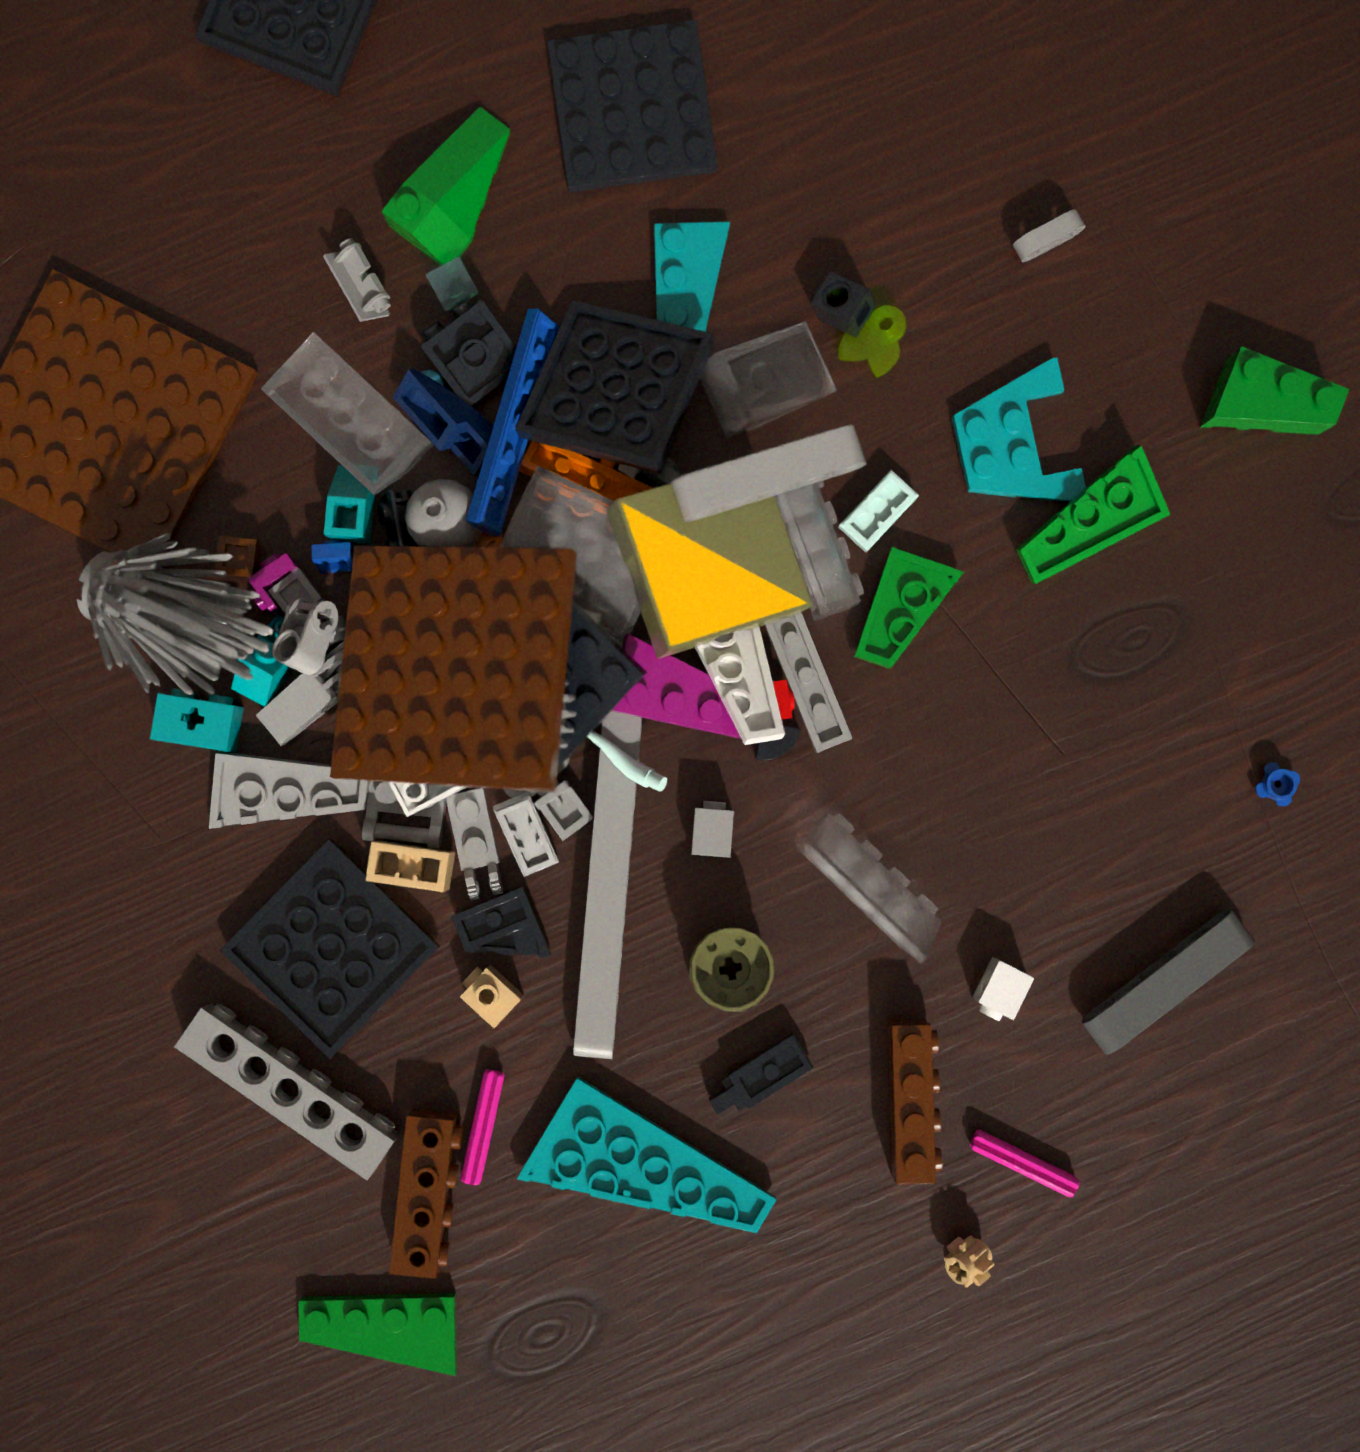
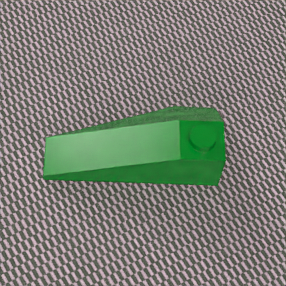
(446, 194)

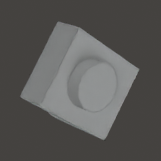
(564, 809)

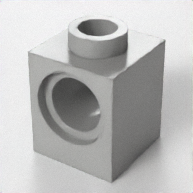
(712, 830)

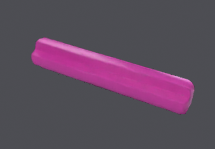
(482, 1127)
(1024, 1163)

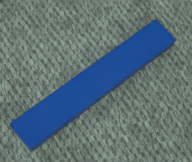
(505, 447)

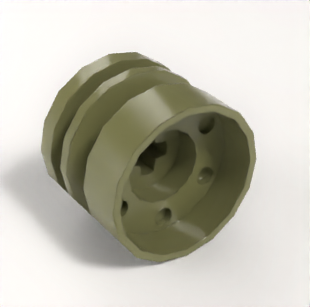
(749, 982)

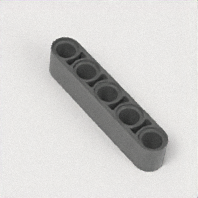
(1168, 981)

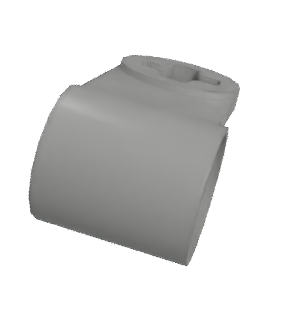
(303, 637)

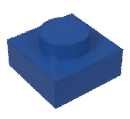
(333, 556)

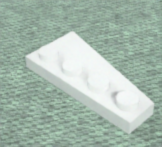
(744, 684)

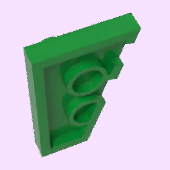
(902, 604)

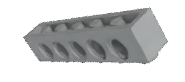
(203, 1046)

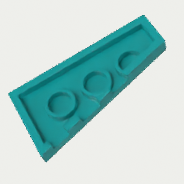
(688, 270)

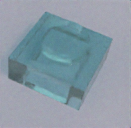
(452, 283)

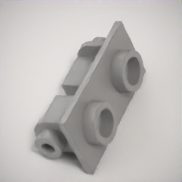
(361, 289)

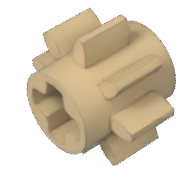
(968, 1261)

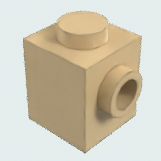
(490, 994)

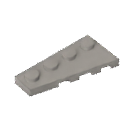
(271, 788)

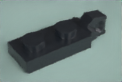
(762, 1075)

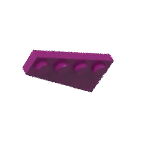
(674, 693)

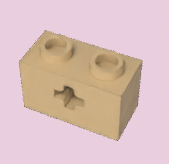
(410, 866)

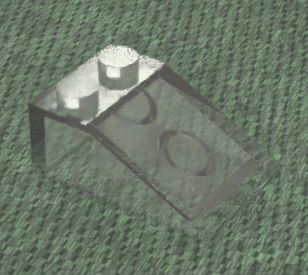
(765, 378)

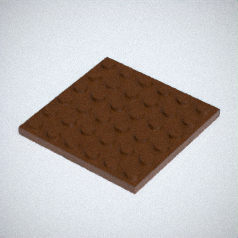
(111, 416)
(454, 666)

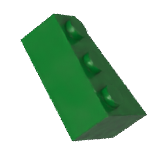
(1272, 396)

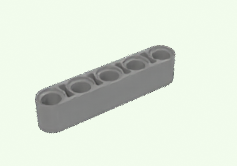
(768, 473)

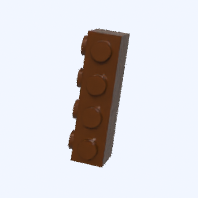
(911, 1101)
(424, 1194)

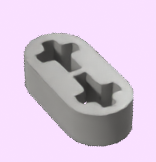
(1049, 235)

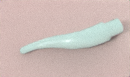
(628, 765)

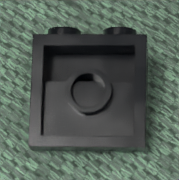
(470, 350)

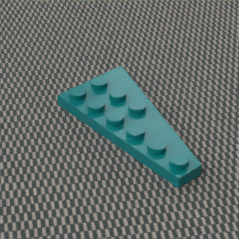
(628, 1159)

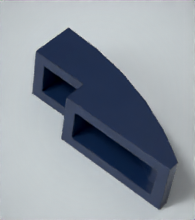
(445, 418)

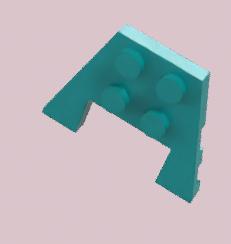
(1000, 446)

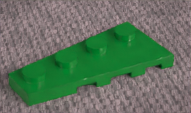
(1102, 514)
(389, 1327)

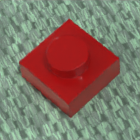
(785, 698)

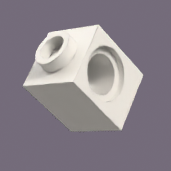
(1002, 990)

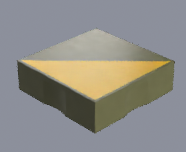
(706, 572)

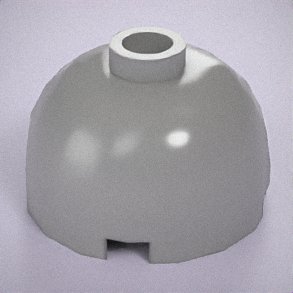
(439, 514)

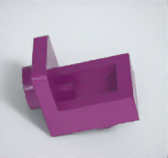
(273, 571)

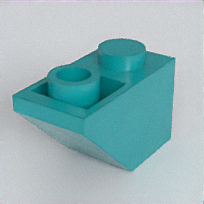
(349, 509)
(267, 672)

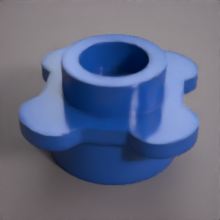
(1289, 783)

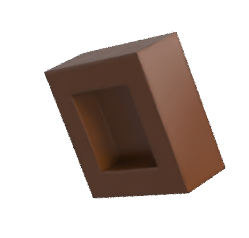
(244, 553)

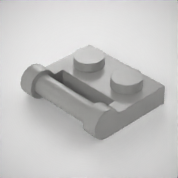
(382, 799)

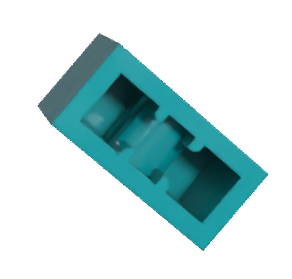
(174, 721)

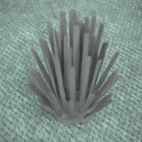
(168, 613)

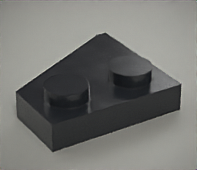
(502, 926)

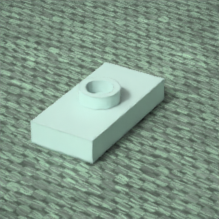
(878, 511)

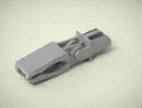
(304, 700)

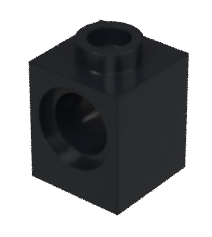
(851, 315)

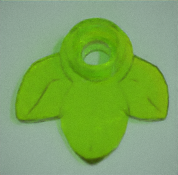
(876, 344)

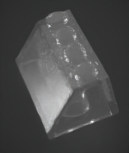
(347, 415)
(819, 551)

